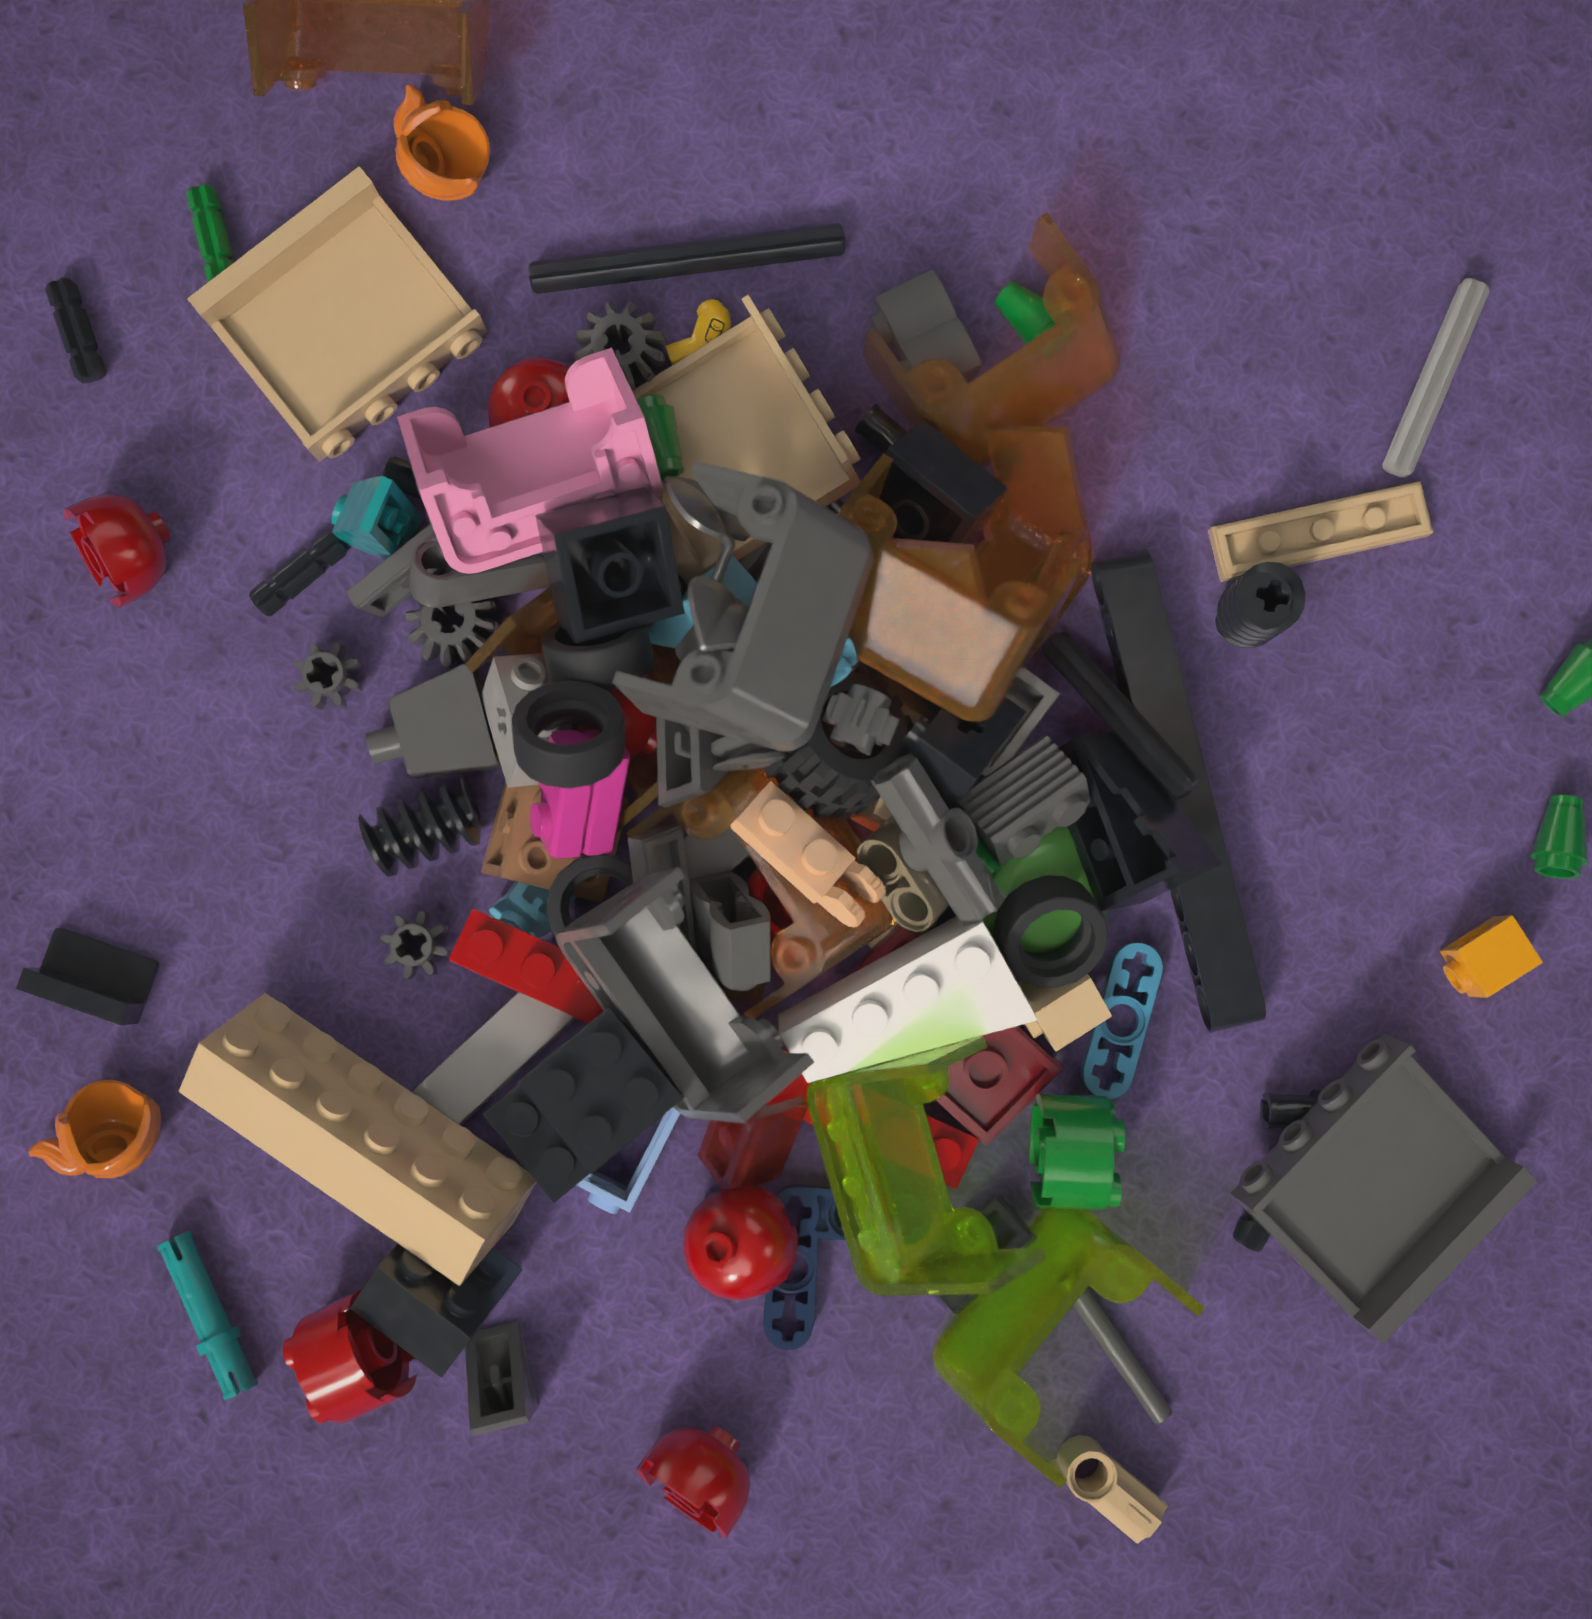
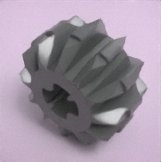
(624, 327)
(440, 641)

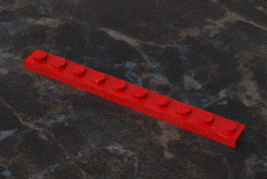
(544, 974)

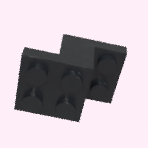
(583, 1104)

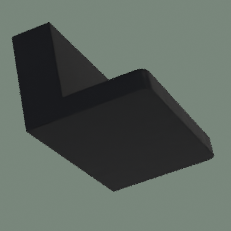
(92, 977)

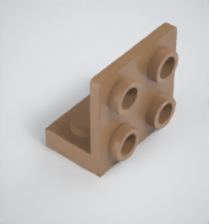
(522, 857)

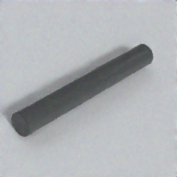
(1122, 1358)

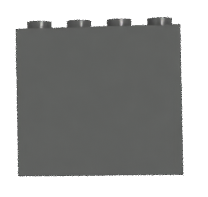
(1381, 1187)

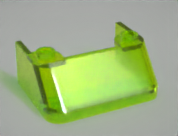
(893, 1187)
(1002, 1330)

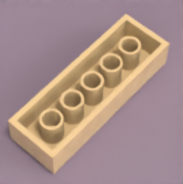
(358, 1136)

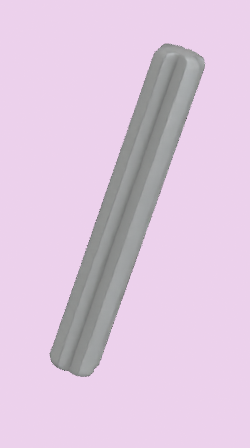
(1436, 377)

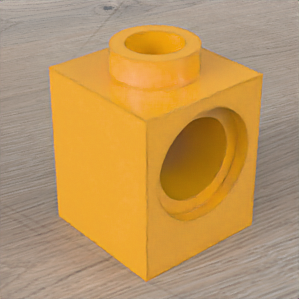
(1489, 957)

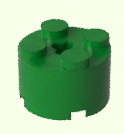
(1074, 1151)

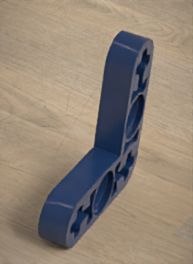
(819, 1225)

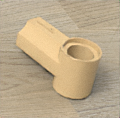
(1112, 1489)

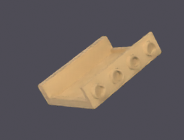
(339, 316)
(747, 411)

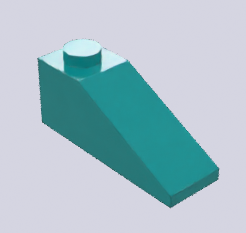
(375, 517)

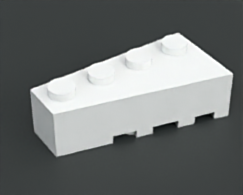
(907, 1002)

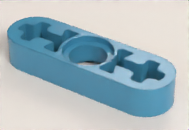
(1124, 1064)

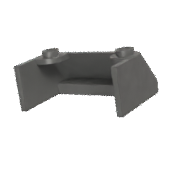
(794, 627)
(672, 1004)

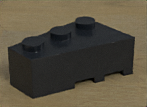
(1132, 832)

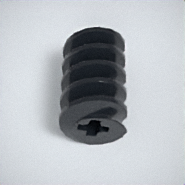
(1260, 605)
(422, 829)

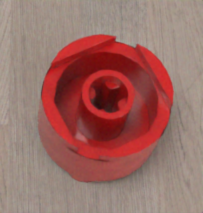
(345, 1363)

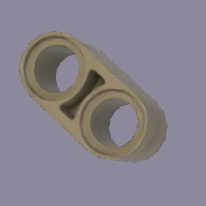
(909, 894)

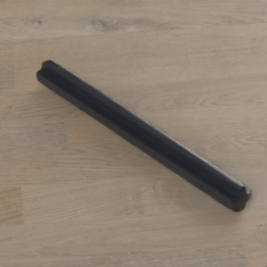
(686, 258)

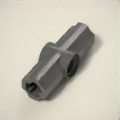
(938, 839)

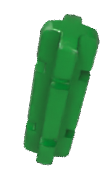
(210, 229)

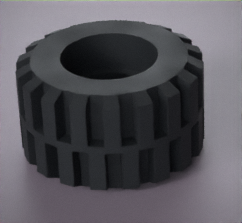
(826, 778)

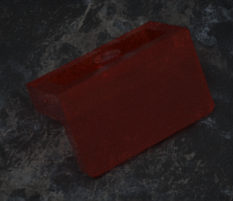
(755, 1149)

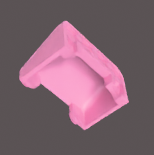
(495, 481)

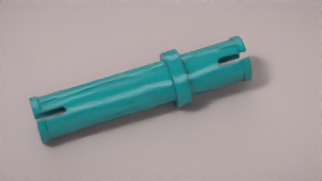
(207, 1315)

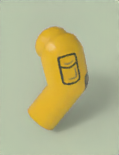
(711, 323)

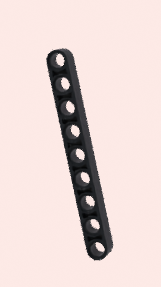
(1153, 682)

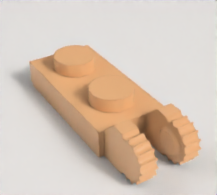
(806, 854)

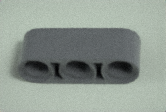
(460, 587)

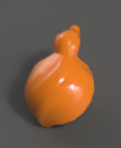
(439, 147)
(102, 1131)

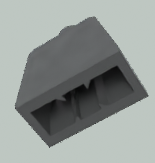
(438, 728)

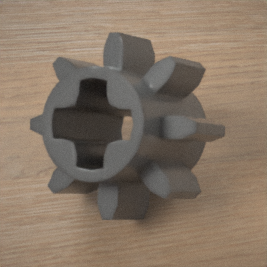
(342, 680)
(860, 719)
(400, 941)

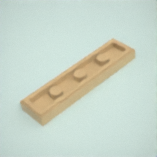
(1322, 530)

